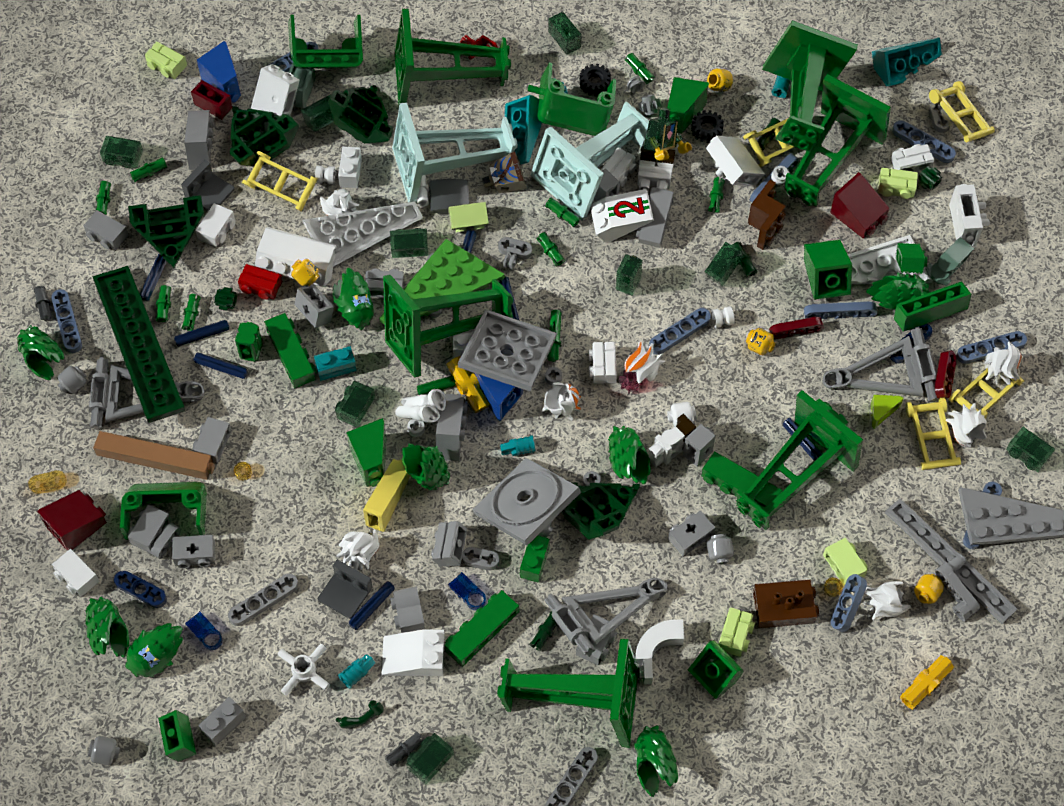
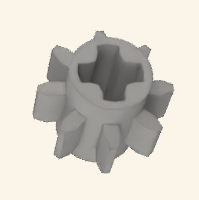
(649, 104)

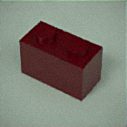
(211, 98)

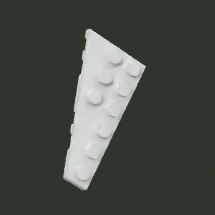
(361, 229)
(879, 261)

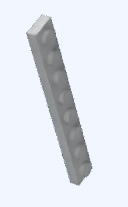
(942, 553)

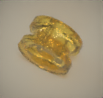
(247, 475)
(832, 581)

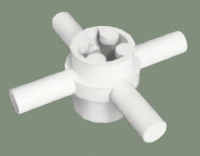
(303, 661)

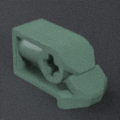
(307, 79)
(949, 261)

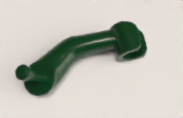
(375, 709)

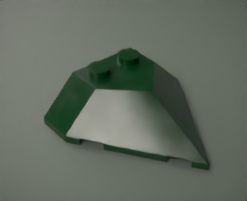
(361, 114)
(260, 131)
(168, 227)
(600, 508)

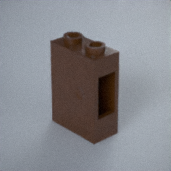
(785, 603)

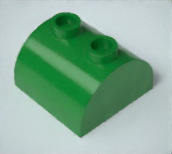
(715, 669)

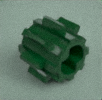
(930, 177)
(225, 298)

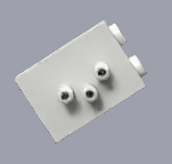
(275, 91)
(734, 161)
(966, 215)

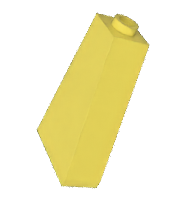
(386, 496)

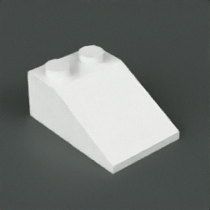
(414, 653)

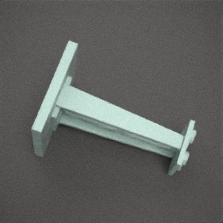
(410, 156)
(573, 172)

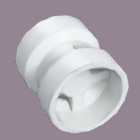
(325, 174)
(723, 316)

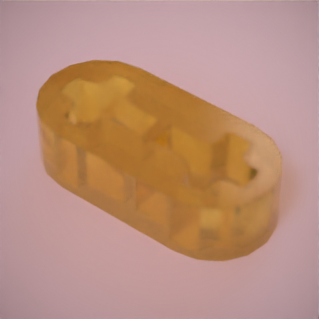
(48, 483)

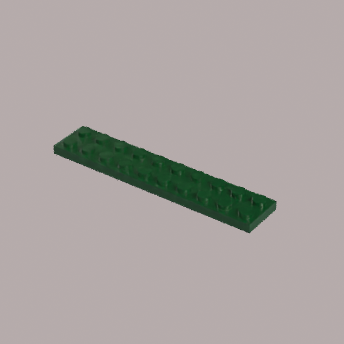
(138, 344)

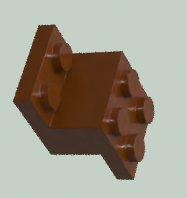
(767, 215)

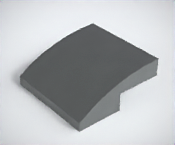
(447, 193)

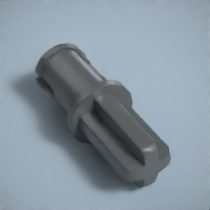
(42, 303)
(404, 749)

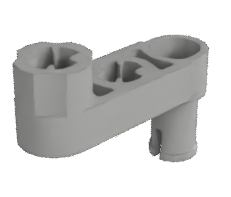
(966, 603)

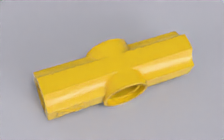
(468, 385)
(927, 681)

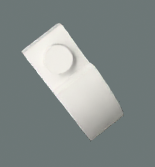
(658, 636)

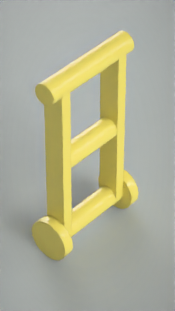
(958, 89)
(751, 136)
(263, 158)
(958, 395)
(941, 407)

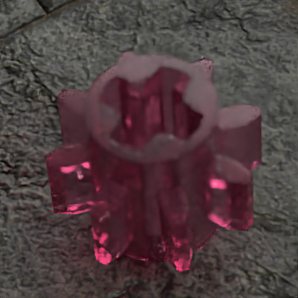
(629, 385)

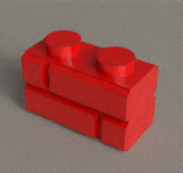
(259, 282)

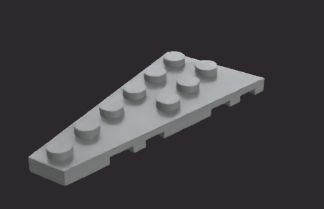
(1004, 519)

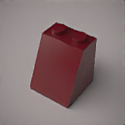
(859, 206)
(72, 519)

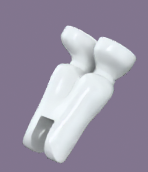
(423, 407)

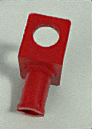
(481, 41)

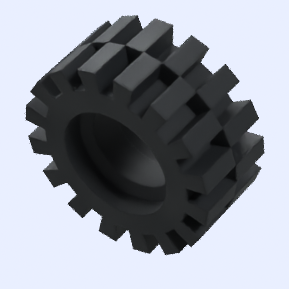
(594, 71)
(713, 119)

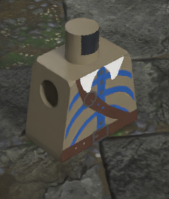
(506, 175)

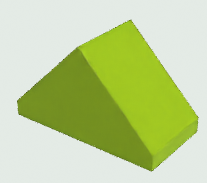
(882, 407)

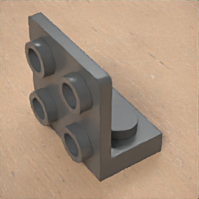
(208, 185)
(345, 590)

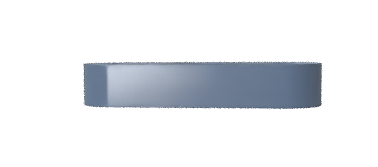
(845, 595)

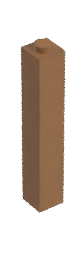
(154, 455)

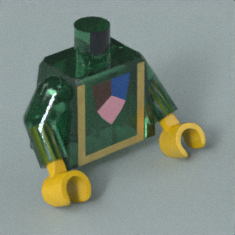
(664, 135)

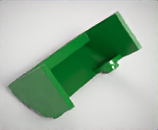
(347, 57)
(573, 111)
(189, 493)

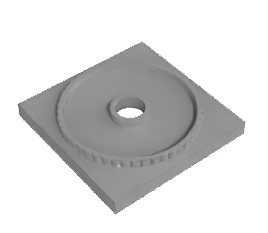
(500, 333)
(526, 518)

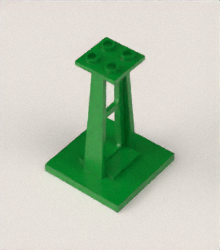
(806, 58)
(408, 73)
(851, 108)
(404, 323)
(825, 430)
(583, 690)

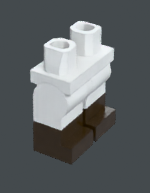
(652, 175)
(671, 441)

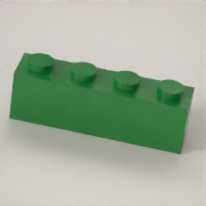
(932, 306)
(290, 351)
(733, 477)
(481, 628)

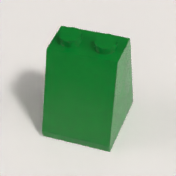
(686, 100)
(828, 269)
(369, 450)

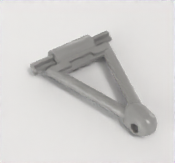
(918, 365)
(105, 394)
(579, 627)

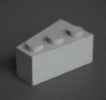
(198, 137)
(653, 232)
(450, 427)

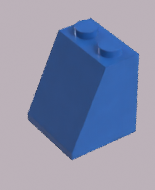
(218, 70)
(499, 395)

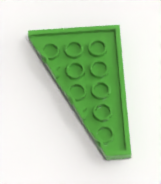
(450, 272)

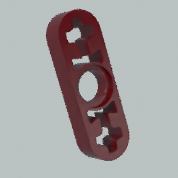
(801, 327)
(945, 374)

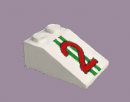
(621, 214)

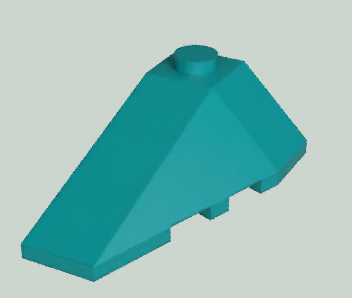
(898, 61)
(525, 125)

